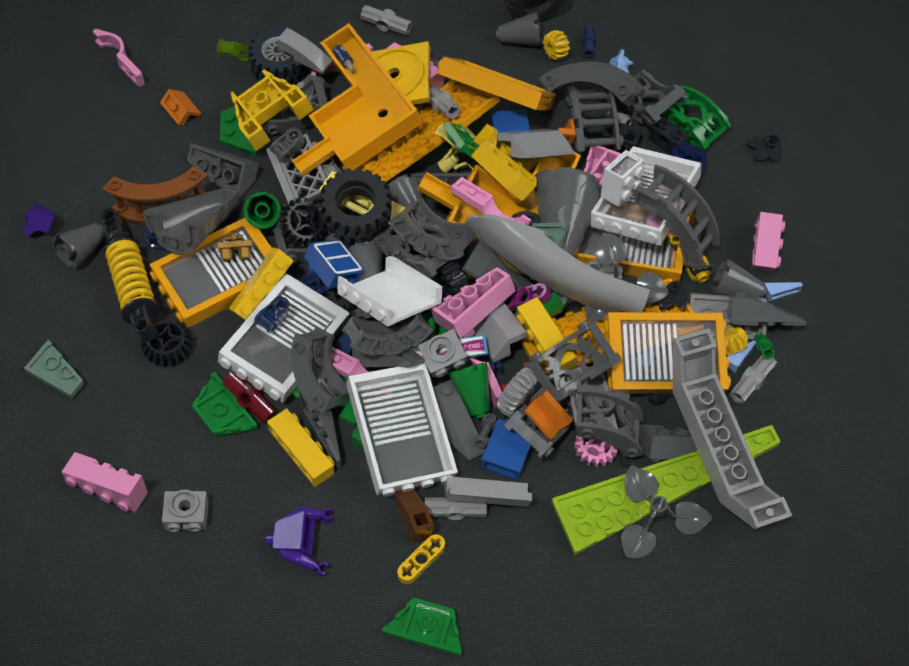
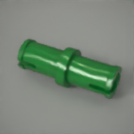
(764, 345)

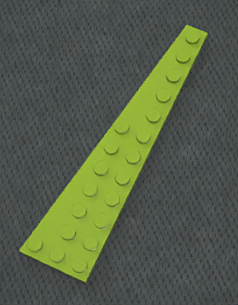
(605, 508)

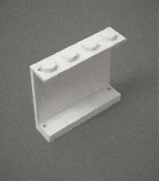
(392, 293)

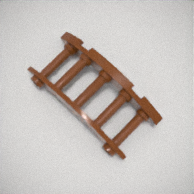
(151, 192)

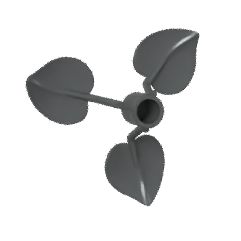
(612, 250)
(642, 485)

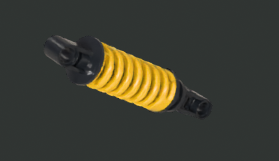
(129, 276)

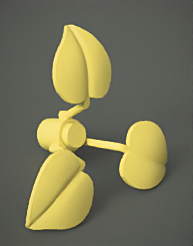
(450, 160)

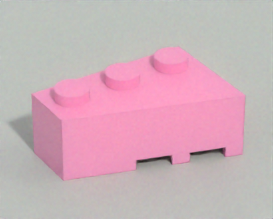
(598, 160)
(767, 242)

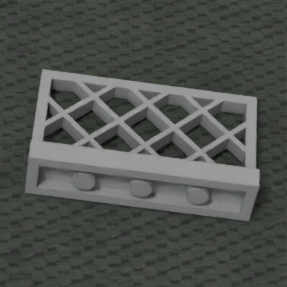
(286, 180)

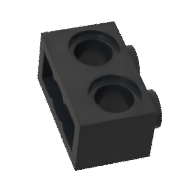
(630, 134)

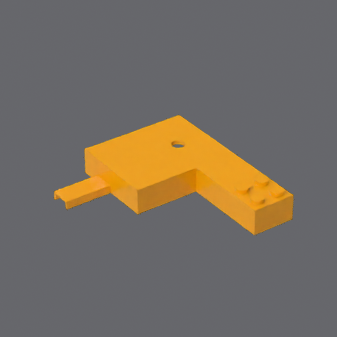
(352, 119)
(483, 179)

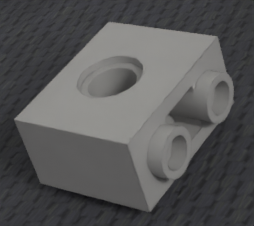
(440, 364)
(193, 519)

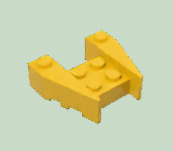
(264, 102)
(507, 170)

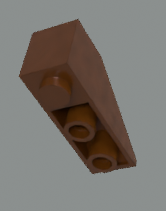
(414, 515)

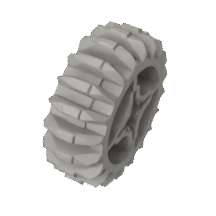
(518, 392)

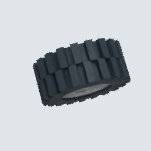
(267, 56)

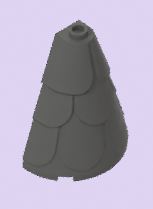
(567, 198)
(189, 221)

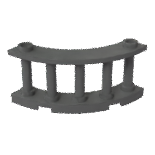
(601, 73)
(573, 97)
(676, 221)

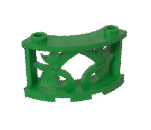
(709, 113)

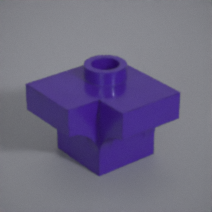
(38, 219)

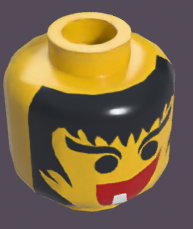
(700, 275)

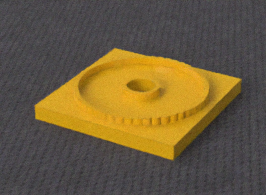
(414, 69)

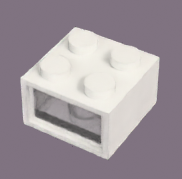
(622, 178)

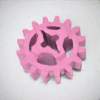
(594, 451)

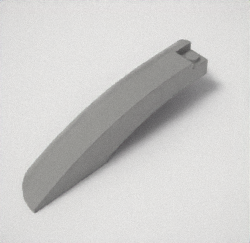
(549, 264)

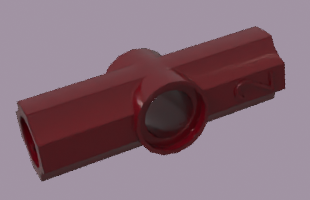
(256, 404)

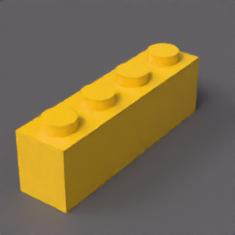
(261, 283)
(543, 331)
(301, 447)

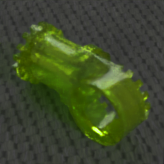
(233, 48)

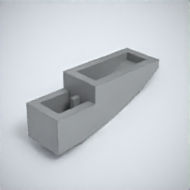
(303, 51)

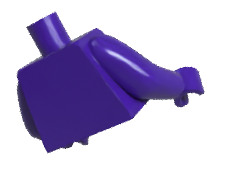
(295, 535)

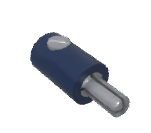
(343, 57)

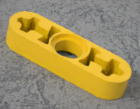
(421, 550)

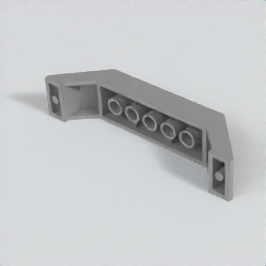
(719, 435)

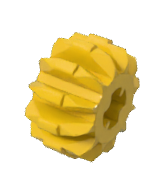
(556, 45)
(736, 340)

